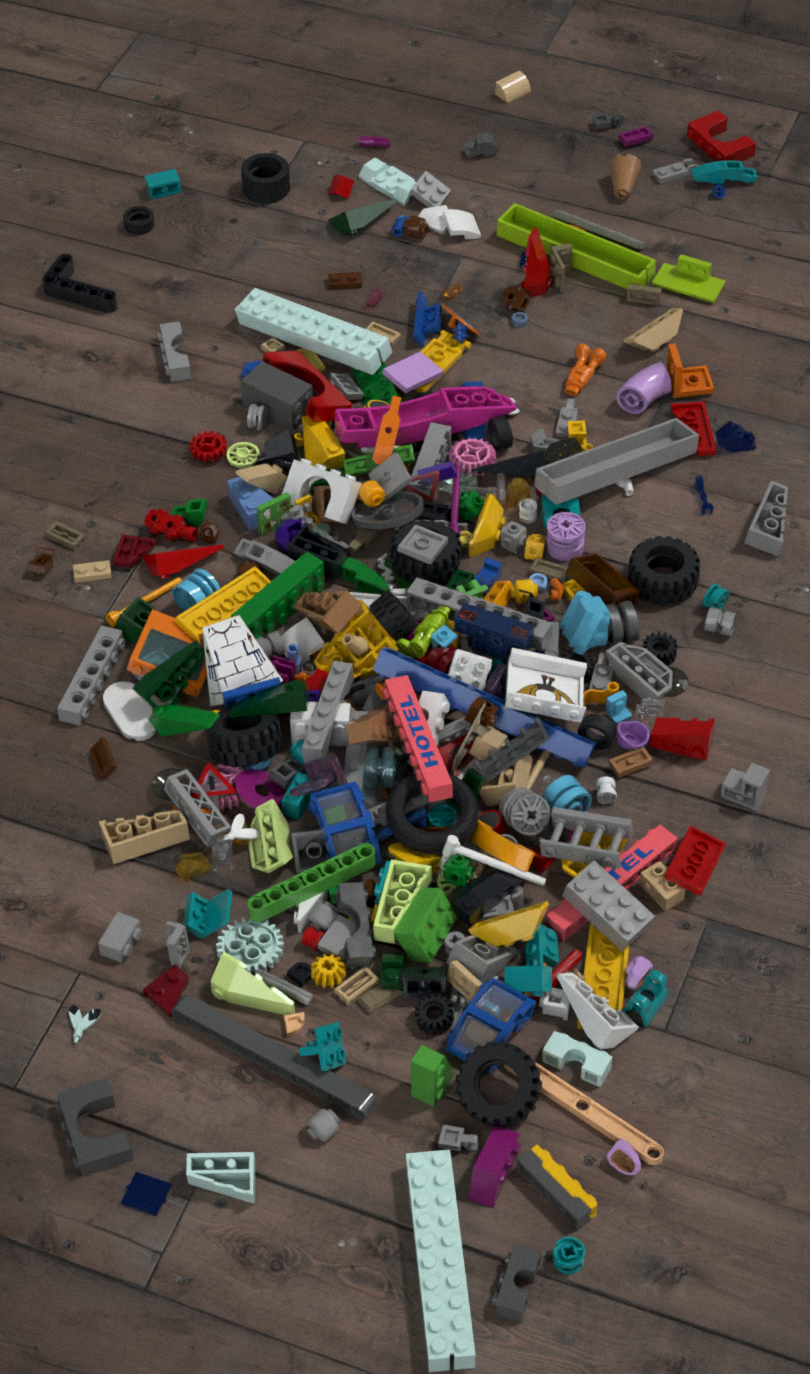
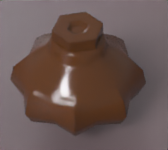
(209, 532)

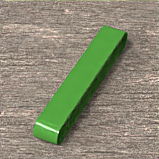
(311, 882)

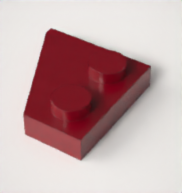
(132, 549)
(167, 989)

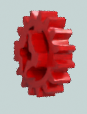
(208, 446)

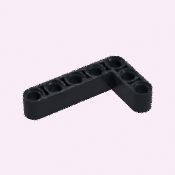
(58, 285)

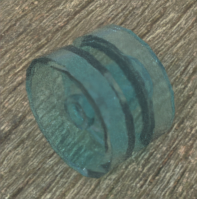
(380, 766)

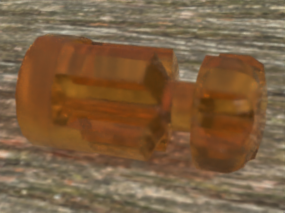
(451, 291)

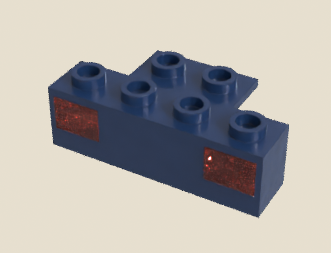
(493, 632)

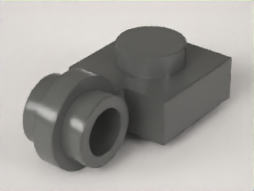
(604, 121)

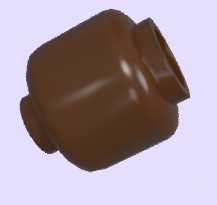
(416, 227)

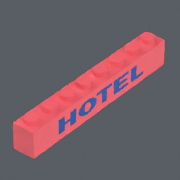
(418, 739)
(644, 853)

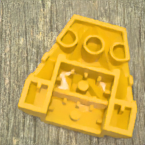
(363, 625)

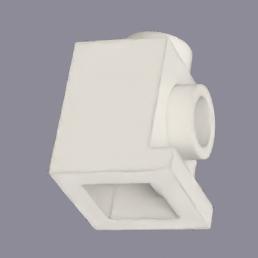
(555, 1003)

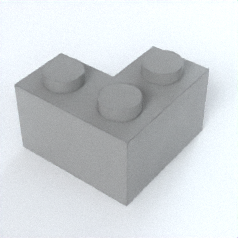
(746, 788)

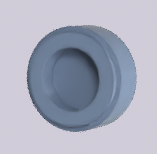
(519, 319)

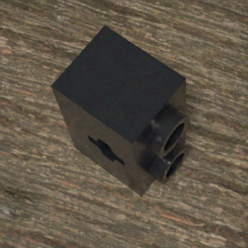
(424, 981)

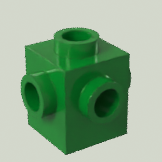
(470, 504)
(458, 870)

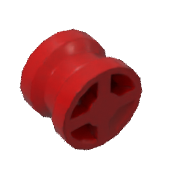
(311, 938)

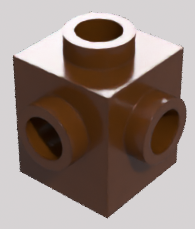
(516, 298)
(488, 715)

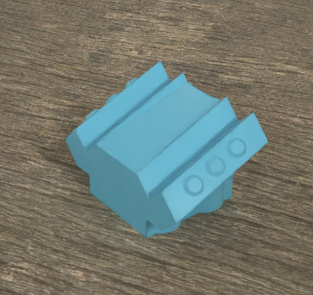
(585, 622)

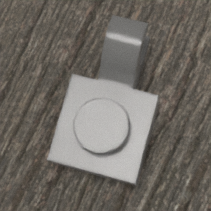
(455, 1137)

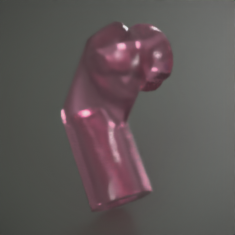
(377, 295)

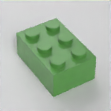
(425, 924)

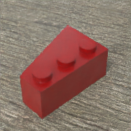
(683, 737)

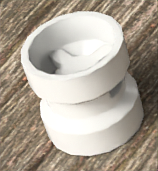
(528, 511)
(606, 790)

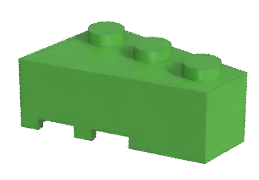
(430, 1075)

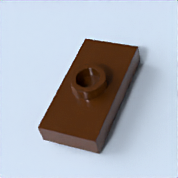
(102, 758)

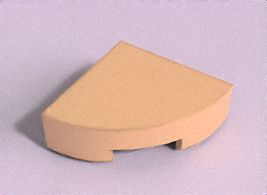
(294, 1023)

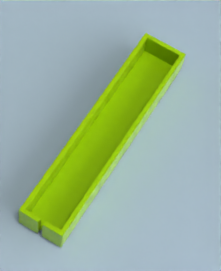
(589, 251)

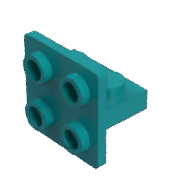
(327, 1045)

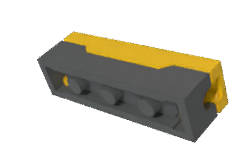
(557, 1187)

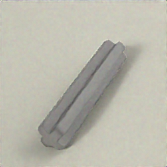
(285, 987)

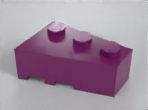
(493, 1165)

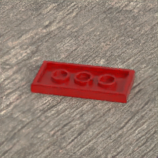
(695, 860)

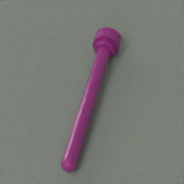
(455, 502)

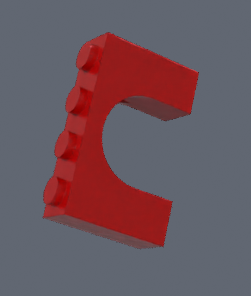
(713, 124)

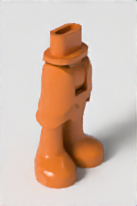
(581, 373)

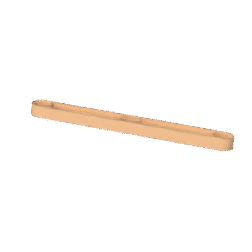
(596, 1115)

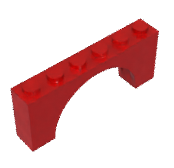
(329, 397)

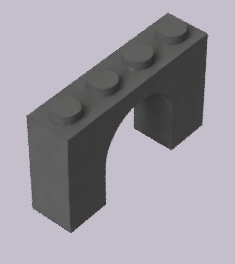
(90, 1153)

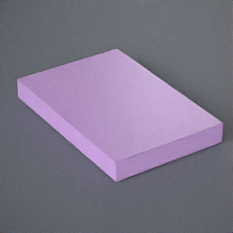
(412, 372)

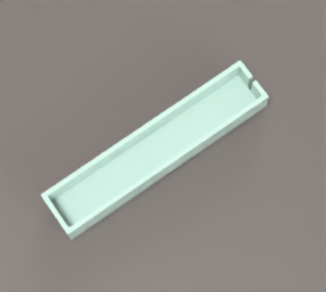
(313, 331)
(440, 1261)

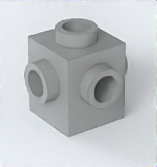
(513, 537)

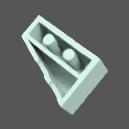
(223, 1173)

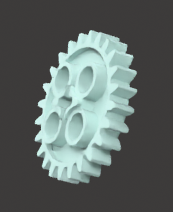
(252, 943)

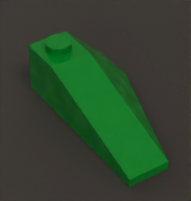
(181, 719)

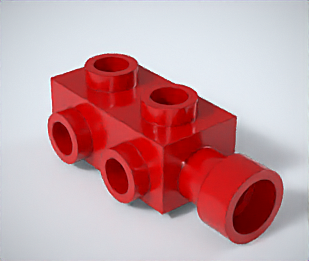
(164, 527)

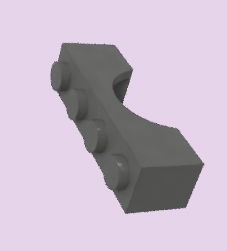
(352, 901)

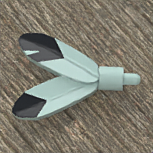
(82, 1024)

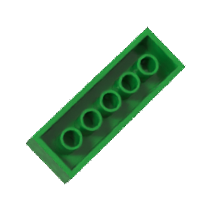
(275, 601)

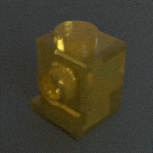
(517, 487)

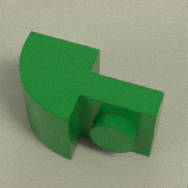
(192, 512)

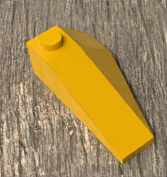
(321, 444)

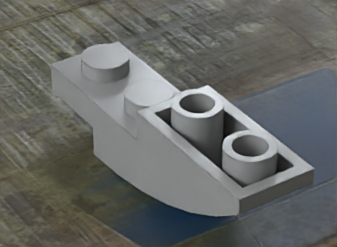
(265, 556)

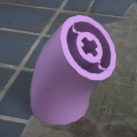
(644, 388)

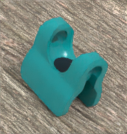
(550, 508)
(649, 997)

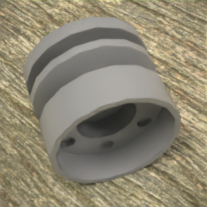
(514, 810)

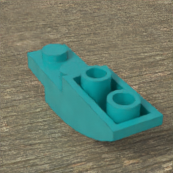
(718, 171)

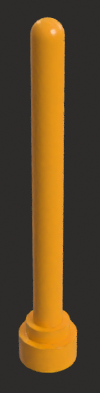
(113, 616)

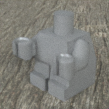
(299, 513)

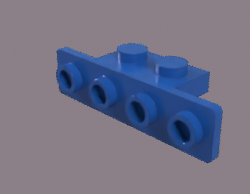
(426, 319)

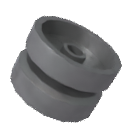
(622, 623)

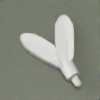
(239, 833)

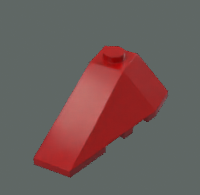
(537, 267)

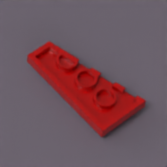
(696, 417)

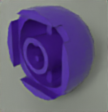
(286, 532)

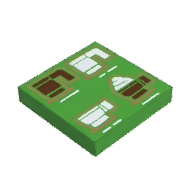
(273, 513)

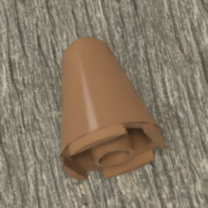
(624, 174)

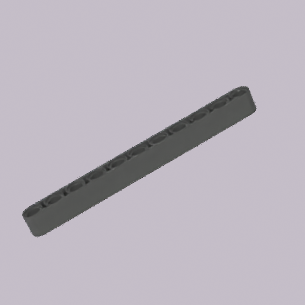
(274, 1057)

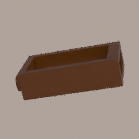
(623, 589)

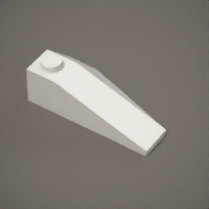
(599, 1020)

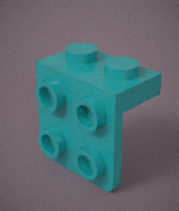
(206, 916)

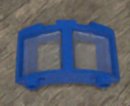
(343, 819)
(489, 1017)

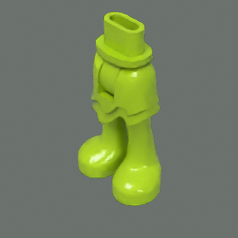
(419, 644)

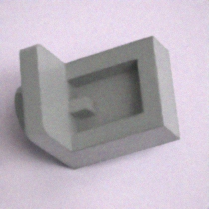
(540, 441)

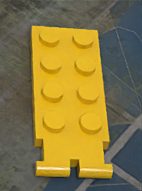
(444, 353)

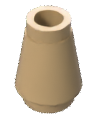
(356, 644)

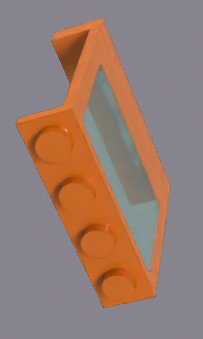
(159, 642)

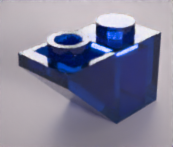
(734, 438)

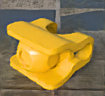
(408, 855)

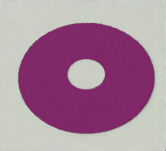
(246, 785)

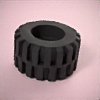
(393, 615)

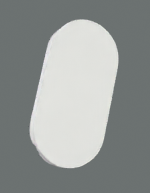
(129, 711)

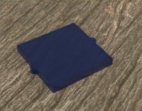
(146, 1193)

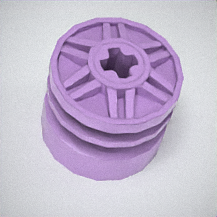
(565, 536)

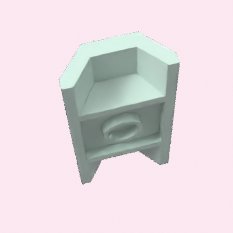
(387, 180)

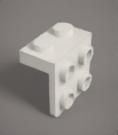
(470, 668)

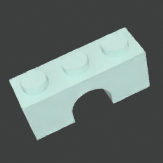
(563, 1049)

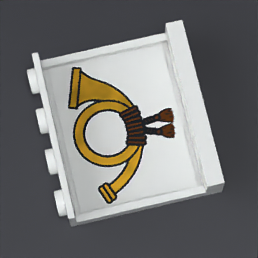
(545, 685)

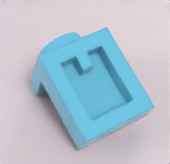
(443, 637)
(616, 707)

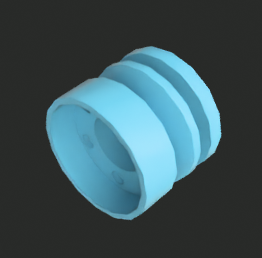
(194, 589)

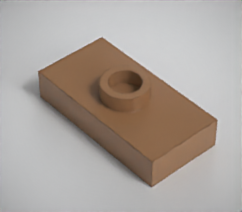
(630, 762)

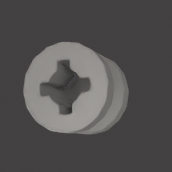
(450, 939)

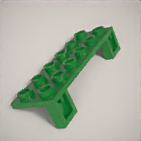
(376, 385)

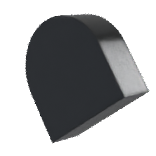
(300, 973)

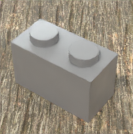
(120, 937)

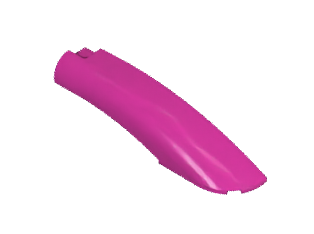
(453, 407)

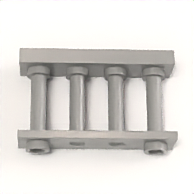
(591, 823)

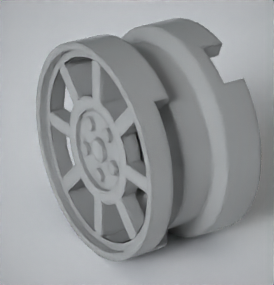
(257, 416)

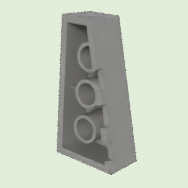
(435, 447)
(768, 524)

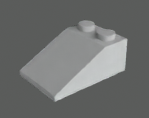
(481, 957)

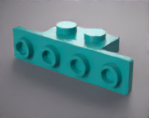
(542, 948)

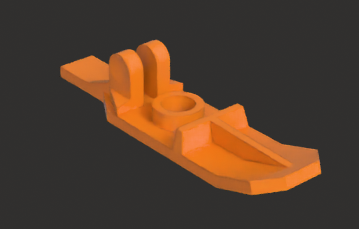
(386, 441)

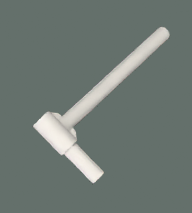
(453, 847)

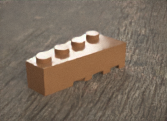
(327, 609)

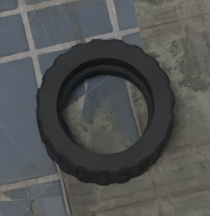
(265, 178)

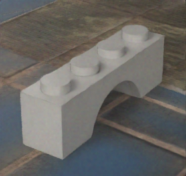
(177, 364)

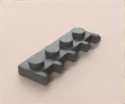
(512, 751)

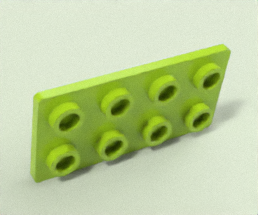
(690, 278)

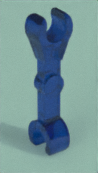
(699, 486)

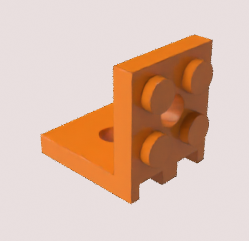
(681, 377)

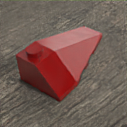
(174, 561)

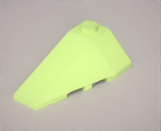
(240, 987)

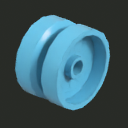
(567, 794)

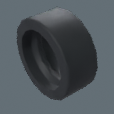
(140, 227)
(500, 433)
(599, 723)

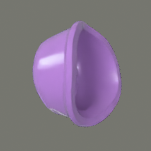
(632, 735)

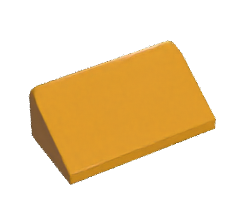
(500, 593)

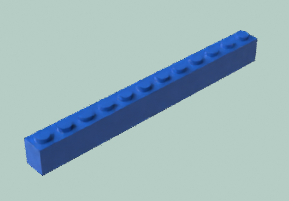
(461, 695)

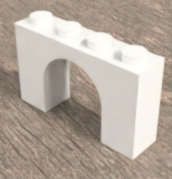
(343, 489)

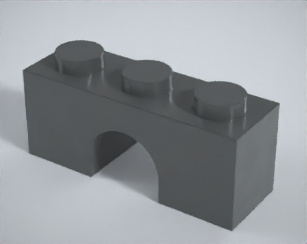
(522, 1265)

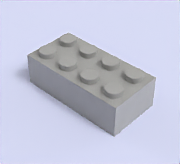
(608, 905)

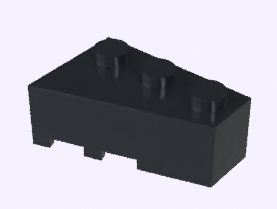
(311, 542)

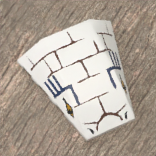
(233, 658)

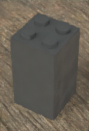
(278, 391)

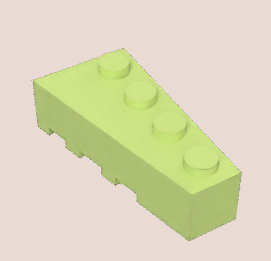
(399, 890)

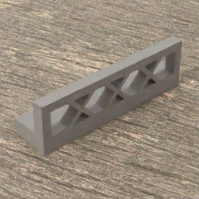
(191, 807)

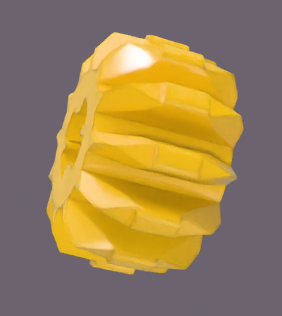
(328, 970)

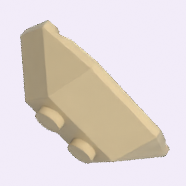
(657, 332)

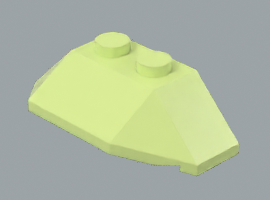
(274, 844)

